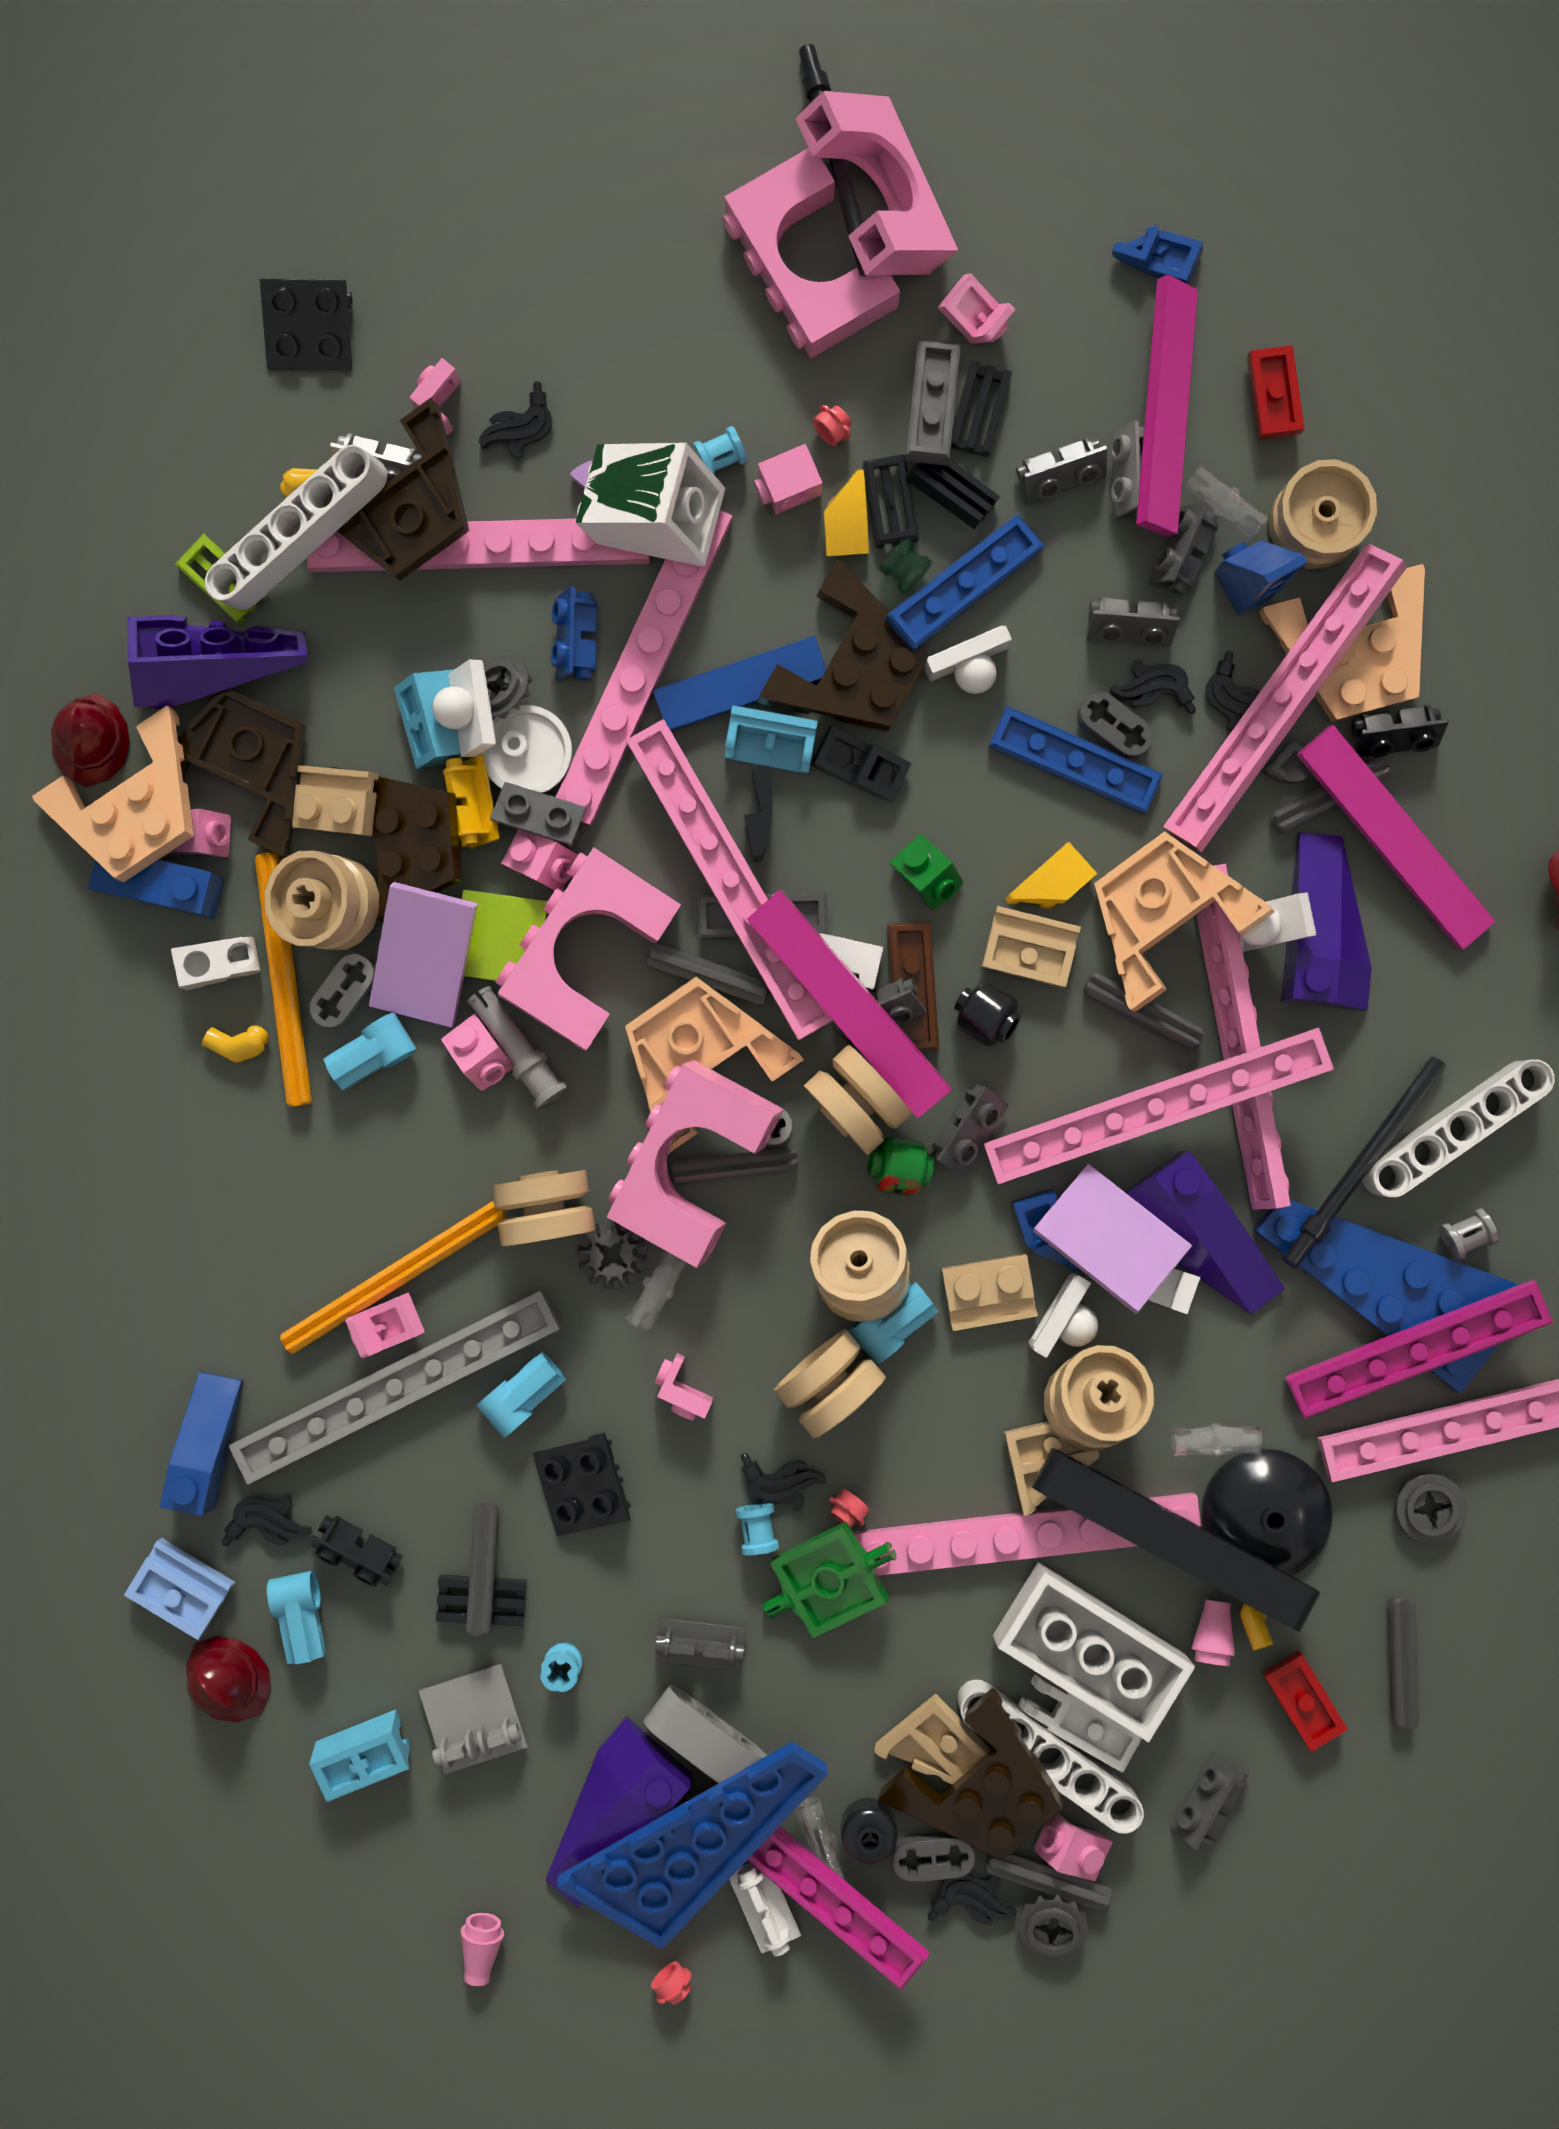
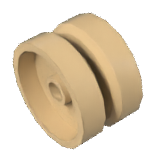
(1323, 512)
(321, 900)
(854, 1103)
(543, 1207)
(861, 1266)
(834, 1389)
(1098, 1398)

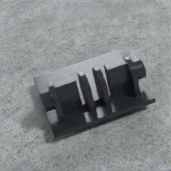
(306, 323)
(582, 1485)

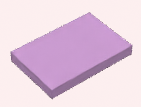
(422, 954)
(1112, 1238)

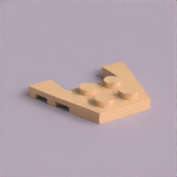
(1382, 661)
(137, 818)
(1155, 896)
(704, 1028)

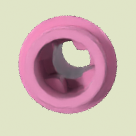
(1214, 1634)
(480, 1945)

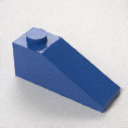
(1257, 573)
(165, 886)
(202, 1446)

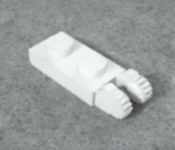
(1082, 1725)

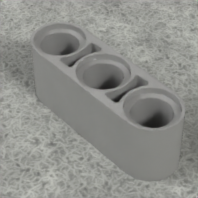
(700, 1735)

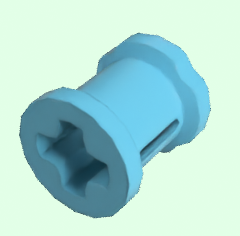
(721, 450)
(757, 1528)
(560, 1654)

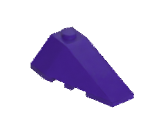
(186, 662)
(1335, 963)
(1221, 1247)
(625, 1790)

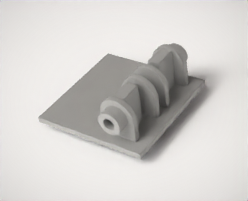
(472, 1719)

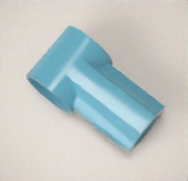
(379, 1046)
(886, 1335)
(514, 1400)
(296, 1604)

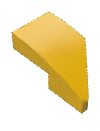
(847, 519)
(1054, 880)

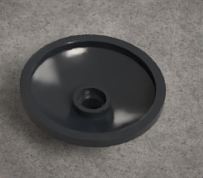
(1264, 1483)

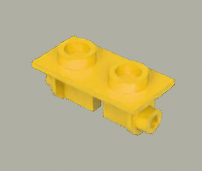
(472, 787)

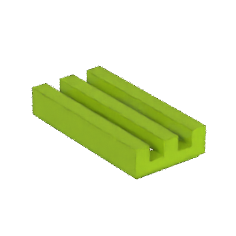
(194, 554)

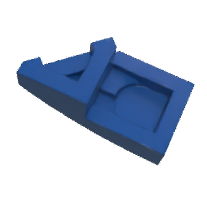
(1161, 254)
(1028, 1214)

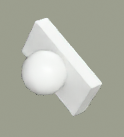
(970, 661)
(467, 708)
(1289, 923)
(1066, 1318)

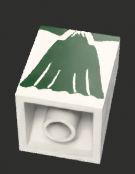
(651, 501)

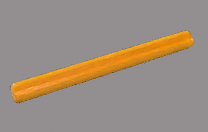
(284, 997)
(392, 1277)

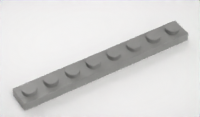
(394, 1387)

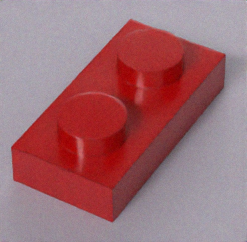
(1275, 392)
(1304, 1701)

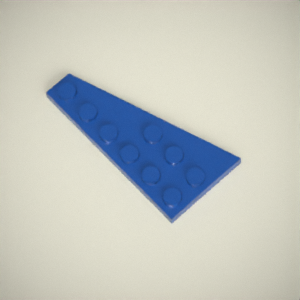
(1387, 1279)
(680, 1860)

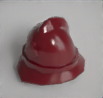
(90, 740)
(227, 1679)

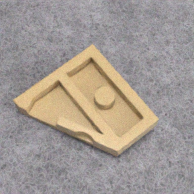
(1028, 1451)
(934, 1742)

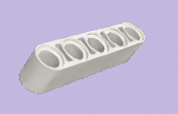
(316, 526)
(1477, 1125)
(1069, 1766)

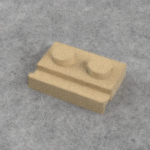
(335, 800)
(1030, 947)
(989, 1292)

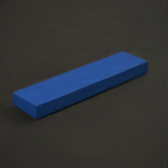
(964, 582)
(735, 684)
(1075, 760)

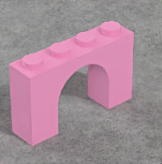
(868, 132)
(817, 311)
(596, 888)
(647, 1197)

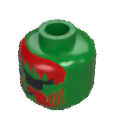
(900, 1166)

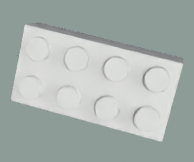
(1093, 1652)

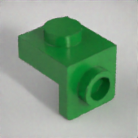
(927, 871)

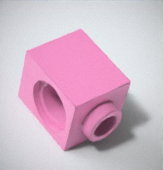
(788, 480)

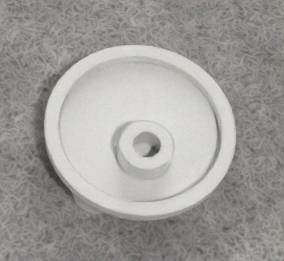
(529, 749)

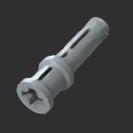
(528, 1064)

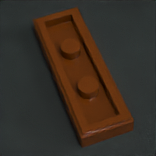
(913, 958)

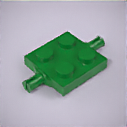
(829, 1580)

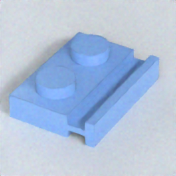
(179, 1588)

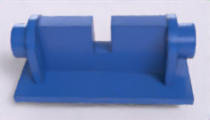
(572, 618)

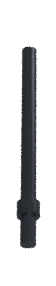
(814, 84)
(1316, 1226)

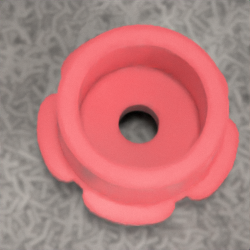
(832, 425)
(848, 1508)
(672, 1983)

